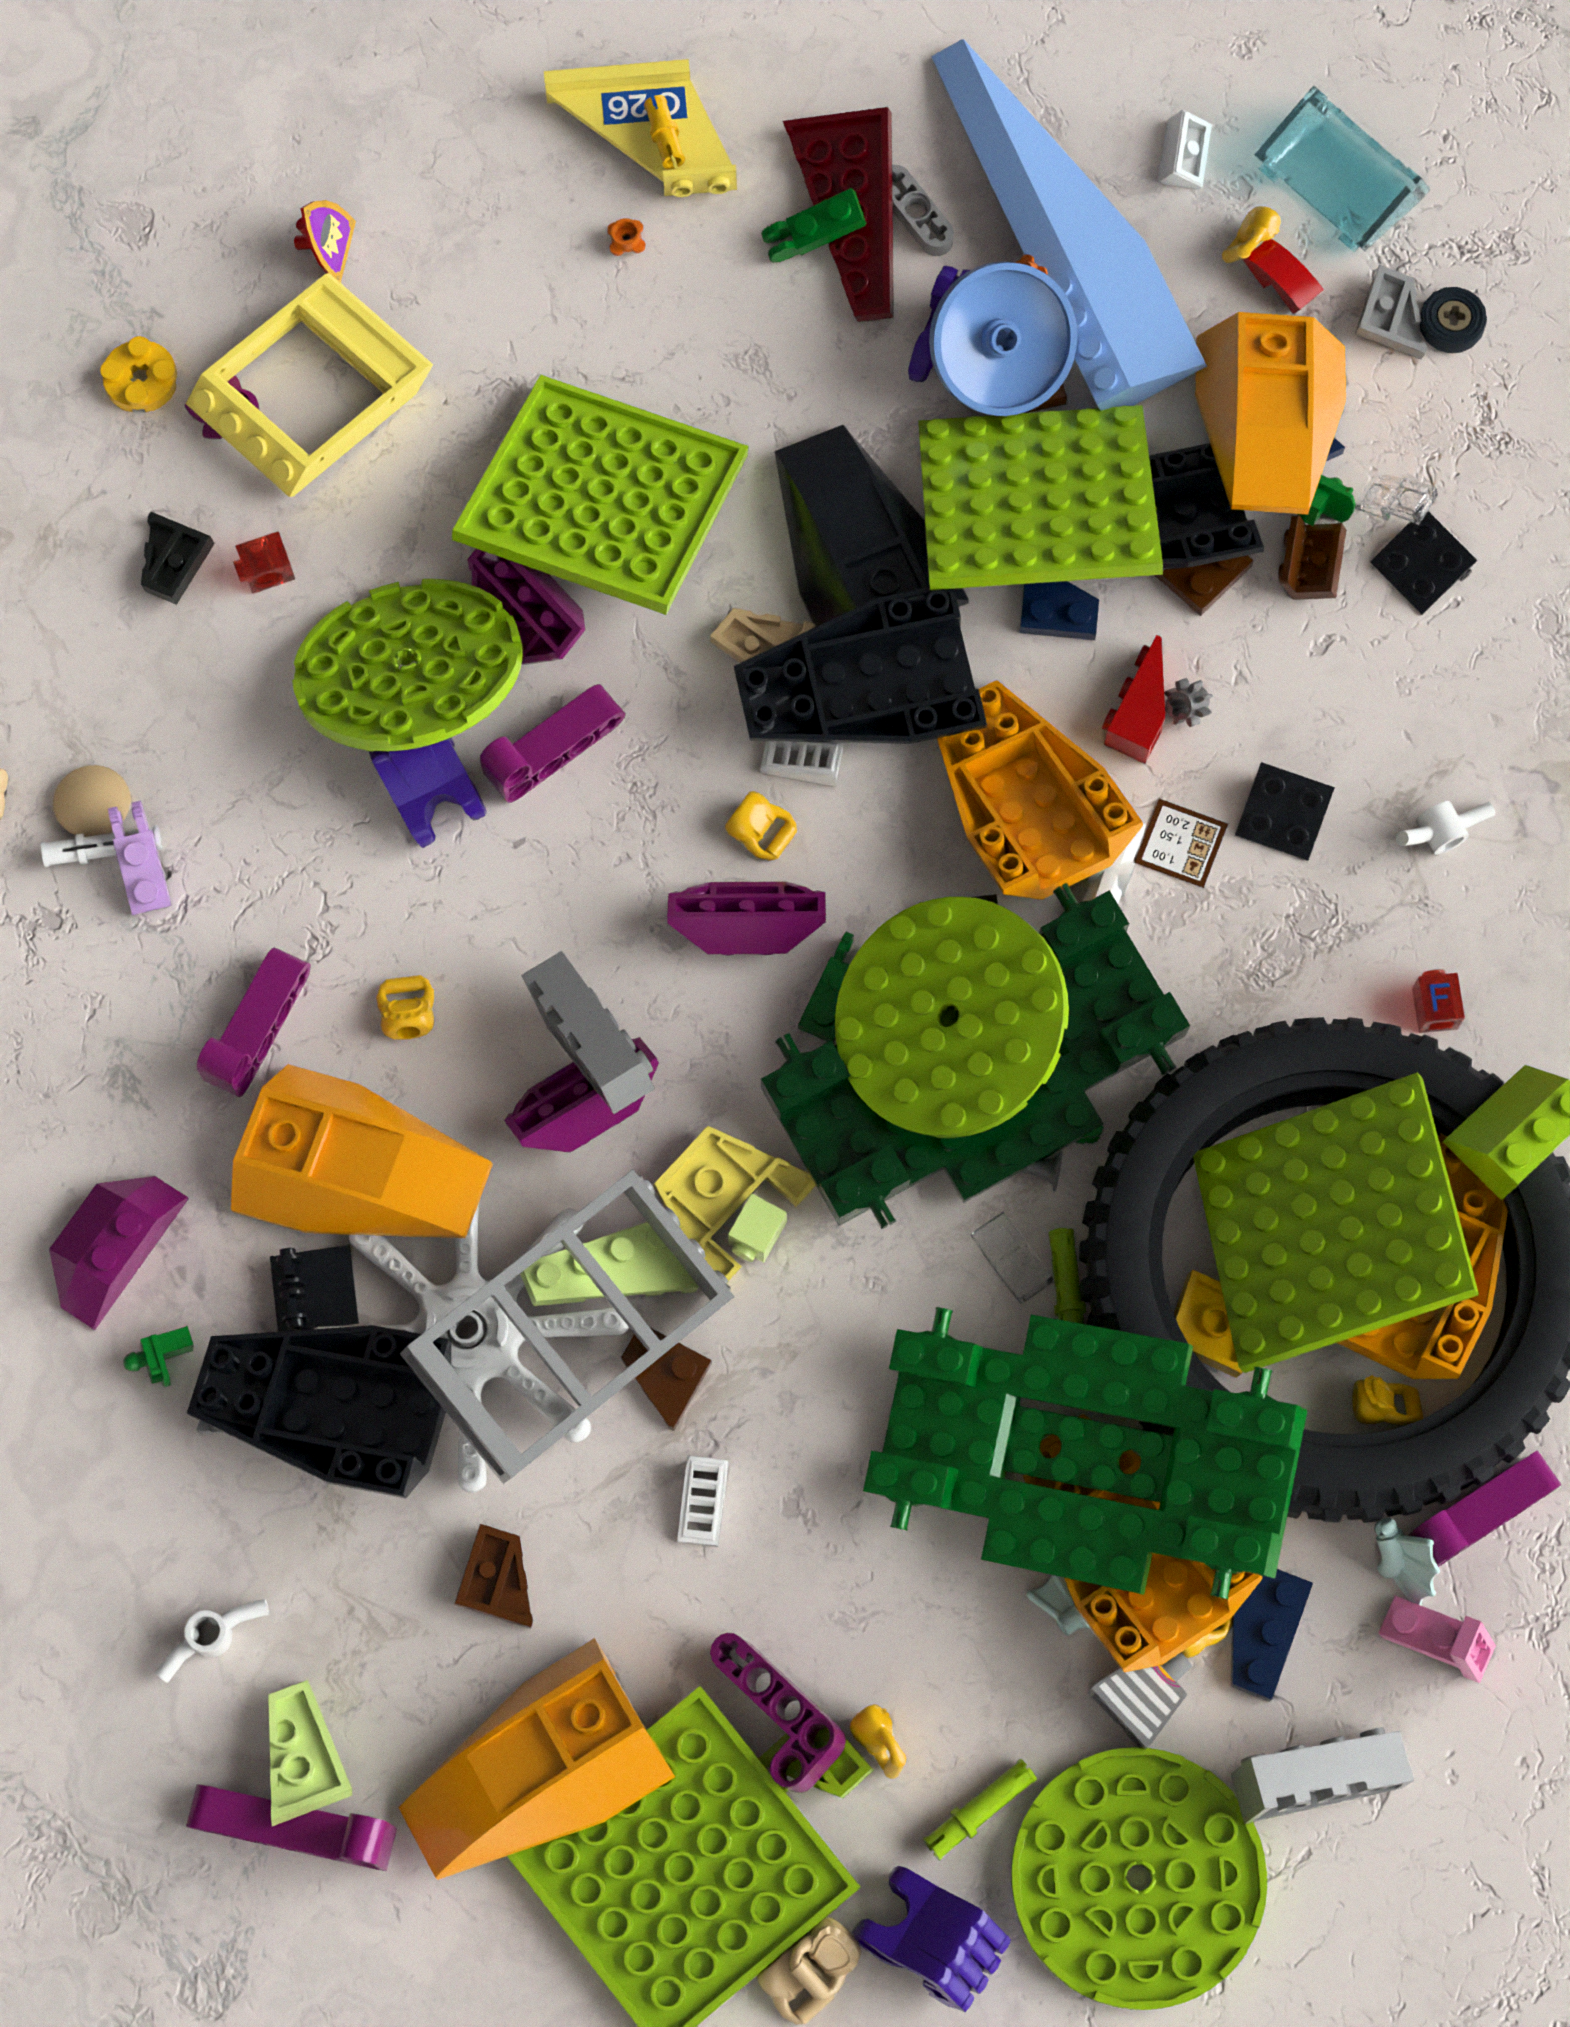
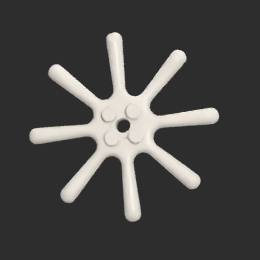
(497, 1341)

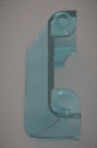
(1340, 171)

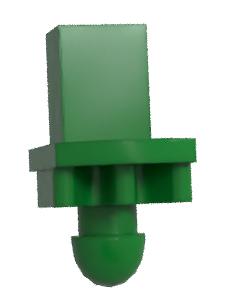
(1331, 500)
(156, 1350)

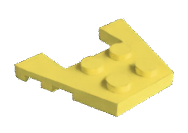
(715, 1180)

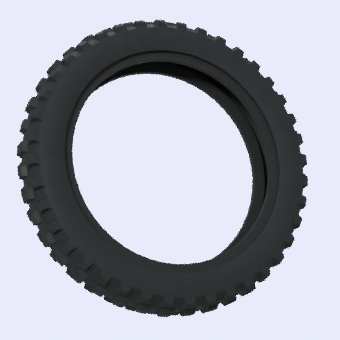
(1313, 1067)

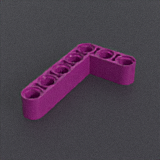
(327, 1835)

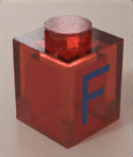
(1438, 1001)

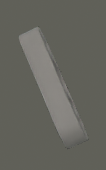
(918, 225)

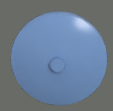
(1003, 338)

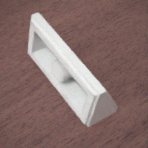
(1184, 151)

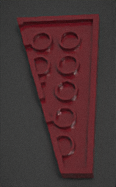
(856, 154)

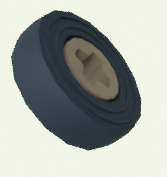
(1437, 327)

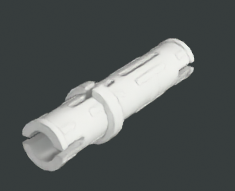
(55, 852)

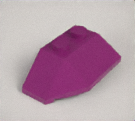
(543, 611)
(746, 916)
(567, 1110)
(110, 1242)

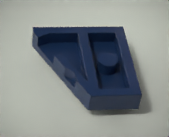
(1059, 611)

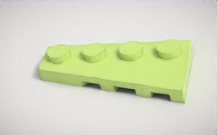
(631, 1258)

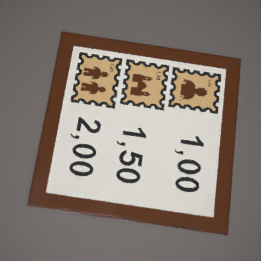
(1181, 843)

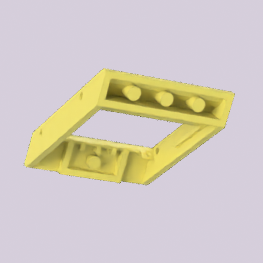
(352, 333)

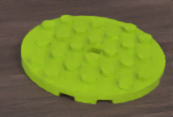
(352, 657)
(1007, 1025)
(1124, 1942)

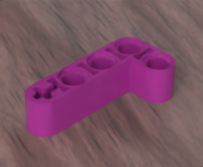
(550, 745)
(255, 1024)
(1488, 1507)
(774, 1702)

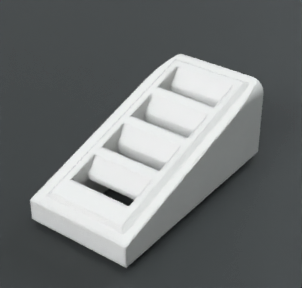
(813, 773)
(710, 1466)

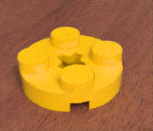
(135, 356)

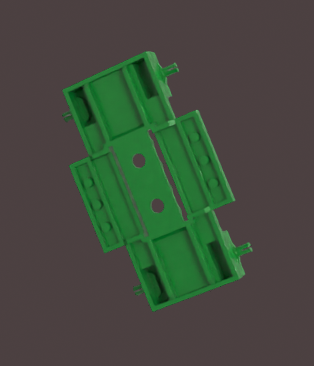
(961, 1427)

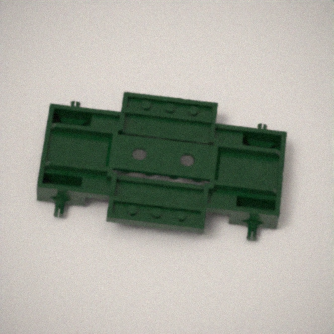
(1112, 1024)

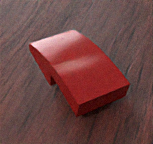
(1288, 276)

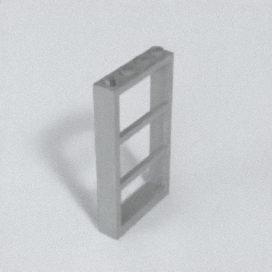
(465, 1407)

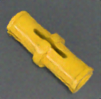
(664, 132)

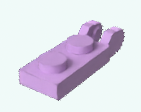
(139, 862)

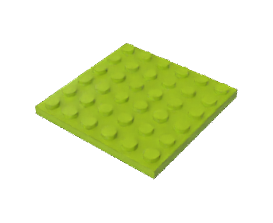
(601, 494)
(1038, 498)
(1333, 1223)
(692, 1880)

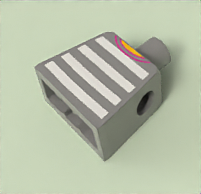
(1142, 1698)

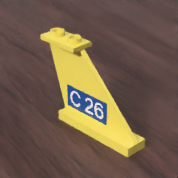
(613, 106)

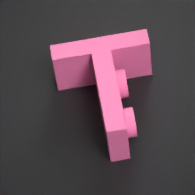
(1439, 1636)

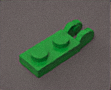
(815, 226)
(820, 1012)

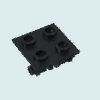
(1424, 562)
(1284, 811)
(314, 1288)

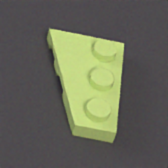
(302, 1756)

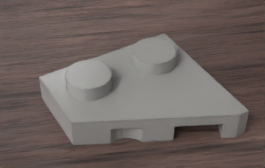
(1392, 313)

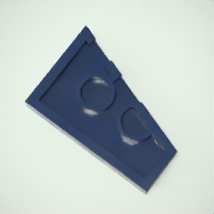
(1265, 1632)

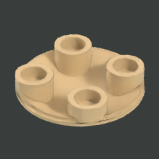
(84, 800)

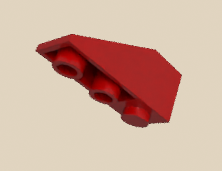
(1141, 714)

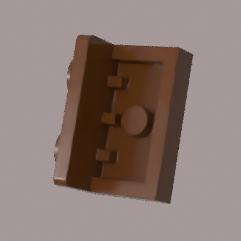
(1312, 559)

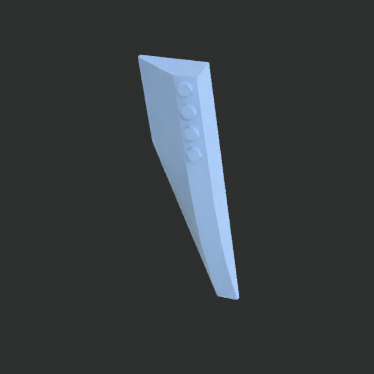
(1125, 315)

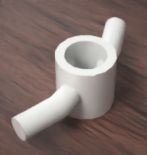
(1443, 827)
(225, 1622)

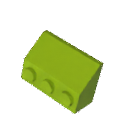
(1514, 1129)

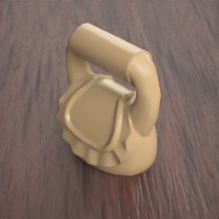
(833, 1950)
(783, 1987)

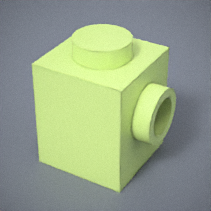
(756, 1229)

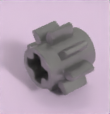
(1187, 702)

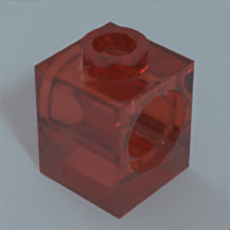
(263, 563)

